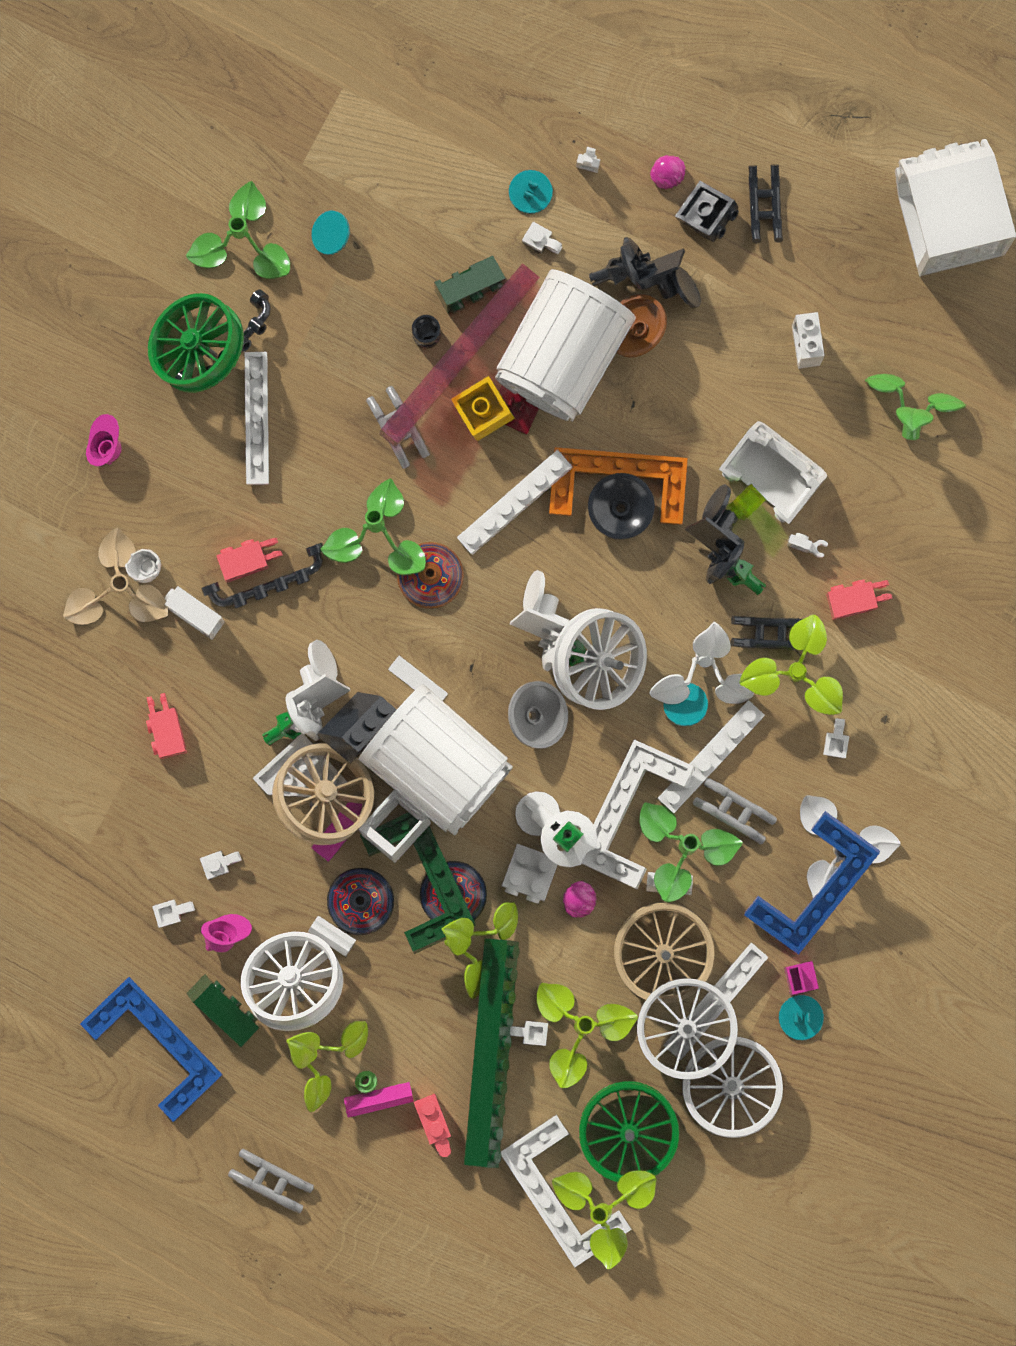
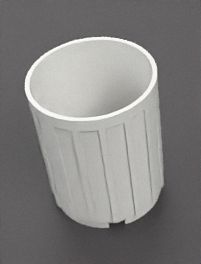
(564, 345)
(436, 760)

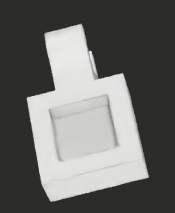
(588, 160)
(539, 238)
(802, 543)
(836, 743)
(217, 863)
(169, 913)
(532, 1033)

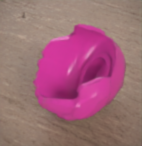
(668, 172)
(579, 899)

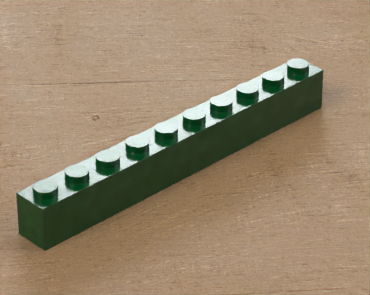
(491, 1053)

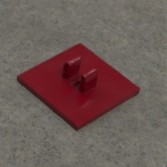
(521, 409)

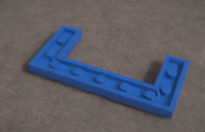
(859, 857)
(201, 1069)

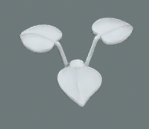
(707, 645)
(820, 871)

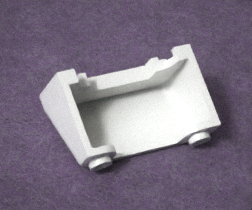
(775, 470)

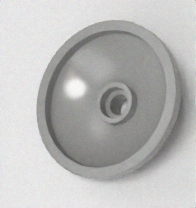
(547, 711)

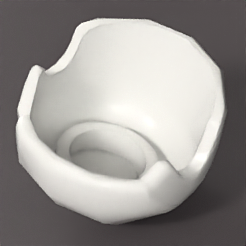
(143, 566)

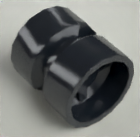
(426, 331)

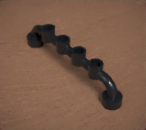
(256, 325)
(260, 591)

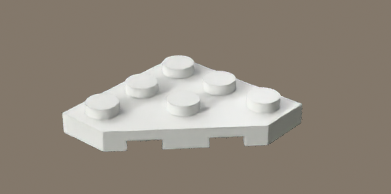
(267, 775)

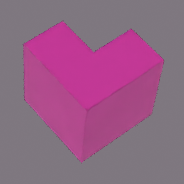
(801, 978)

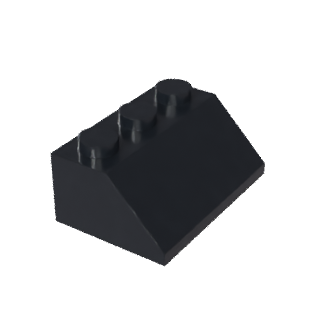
(356, 724)

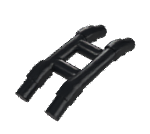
(774, 193)
(759, 642)

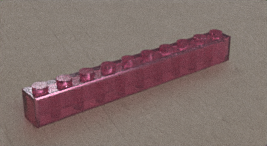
(459, 355)

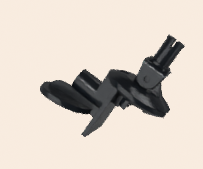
(663, 272)

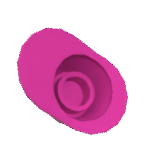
(103, 441)
(225, 932)

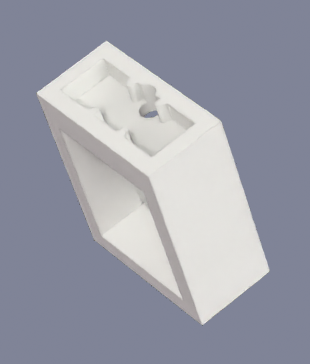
(808, 333)
(194, 612)
(368, 828)

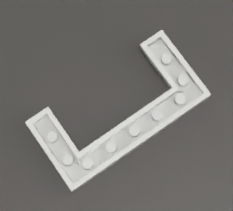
(617, 802)
(519, 1157)

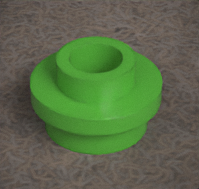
(370, 1086)

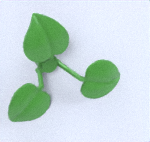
(248, 204)
(911, 417)
(387, 501)
(672, 881)

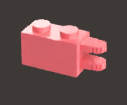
(246, 559)
(855, 599)
(166, 730)
(434, 1123)

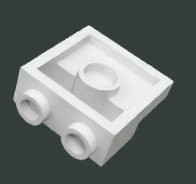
(529, 874)

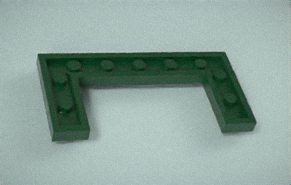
(440, 876)

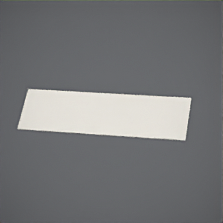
(414, 677)

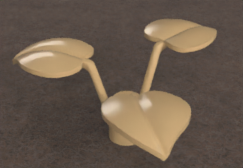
(147, 603)

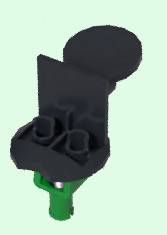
(716, 534)

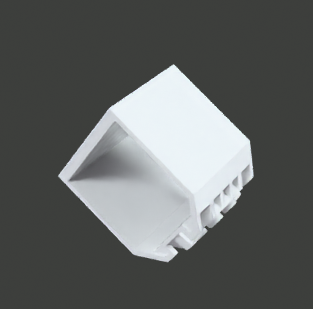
(954, 206)

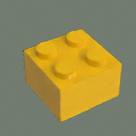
(482, 408)

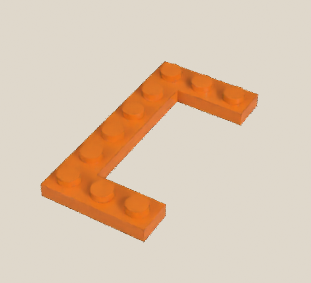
(669, 469)

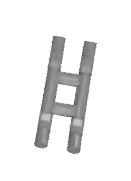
(382, 420)
(730, 797)
(264, 1168)

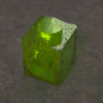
(747, 502)

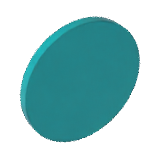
(530, 191)
(330, 232)
(690, 710)
(801, 1017)

